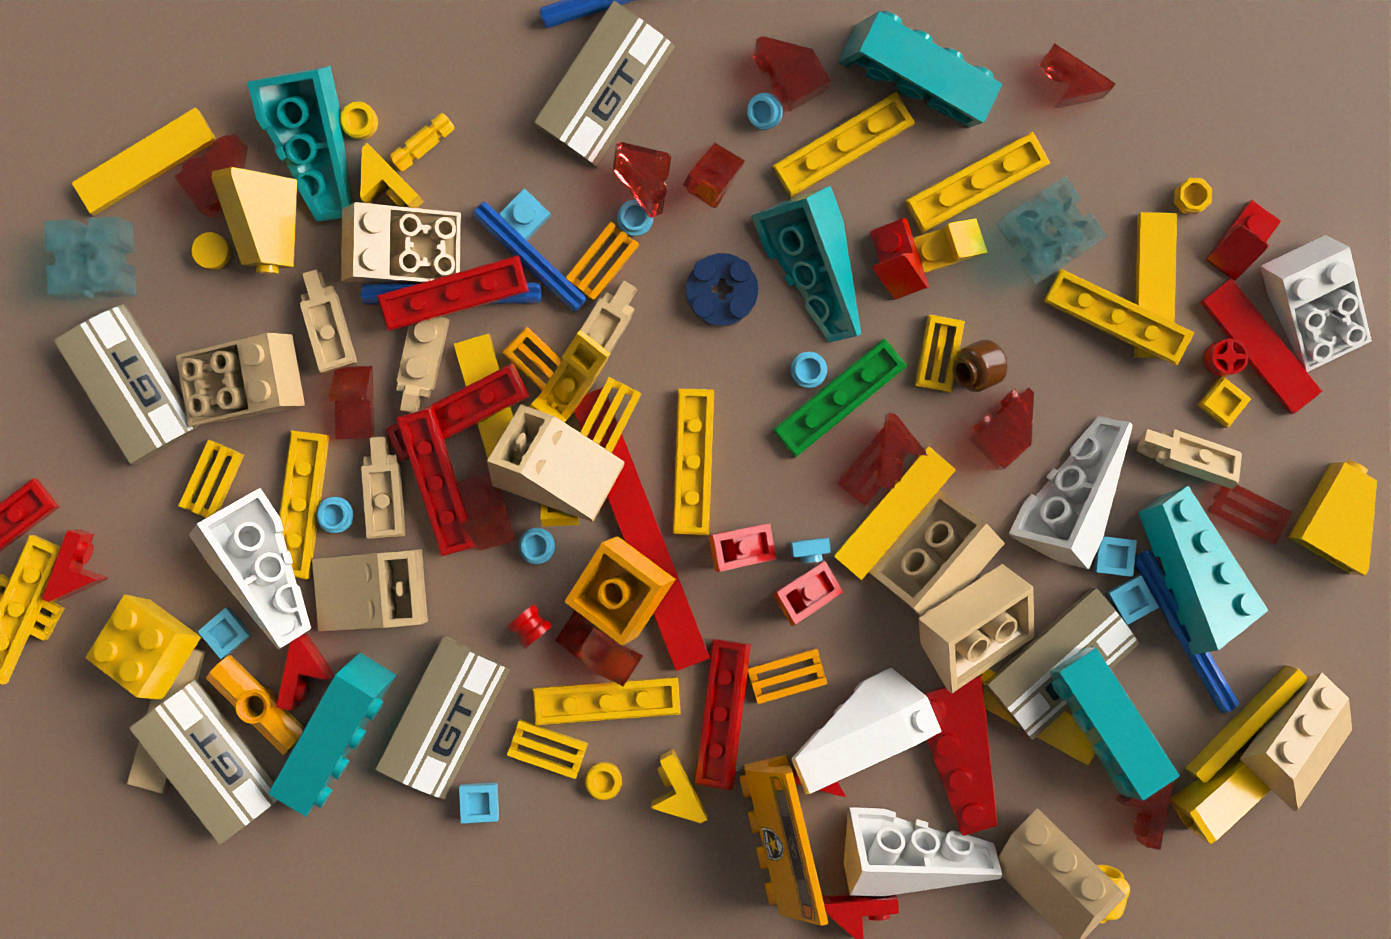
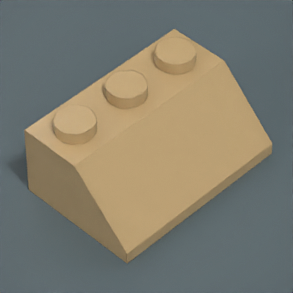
(937, 554)
(978, 626)
(1300, 740)
(1057, 878)

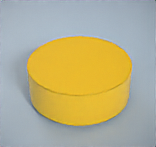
(358, 120)
(211, 251)
(603, 781)

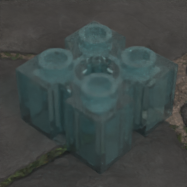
(1072, 235)
(77, 275)

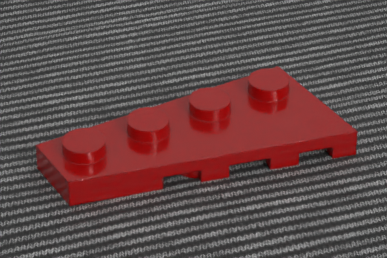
(965, 754)

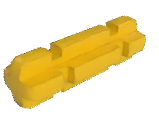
(422, 142)

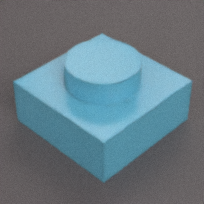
(525, 214)
(810, 550)
(1115, 556)
(1132, 599)
(225, 632)
(479, 802)

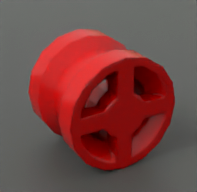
(1234, 355)
(529, 626)

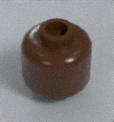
(980, 366)

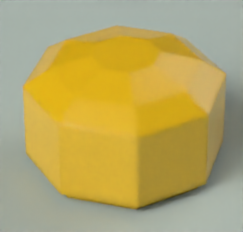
(1193, 196)

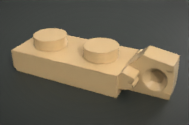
(610, 317)
(326, 325)
(421, 362)
(1192, 456)
(382, 491)

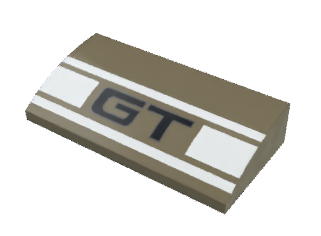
(604, 84)
(126, 383)
(1025, 683)
(443, 718)
(206, 761)

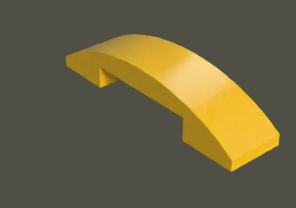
(572, 378)

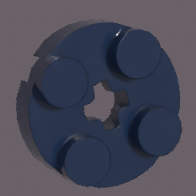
(736, 274)

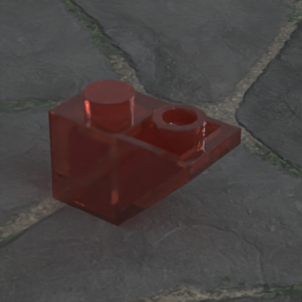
(794, 70)
(197, 172)
(1008, 431)
(598, 649)

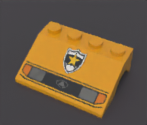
(784, 840)

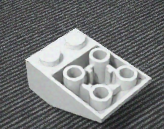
(1318, 301)

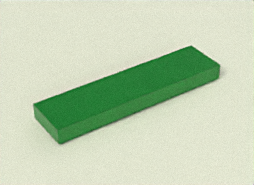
(839, 398)

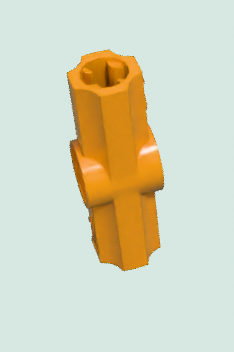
(239, 687)

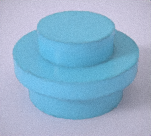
(764, 111)
(633, 219)
(808, 369)
(335, 514)
(536, 545)

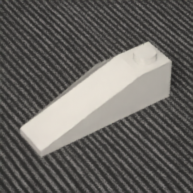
(1074, 506)
(252, 560)
(872, 725)
(902, 856)

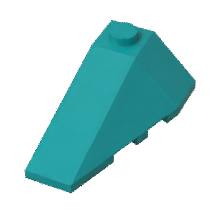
(304, 124)
(813, 251)

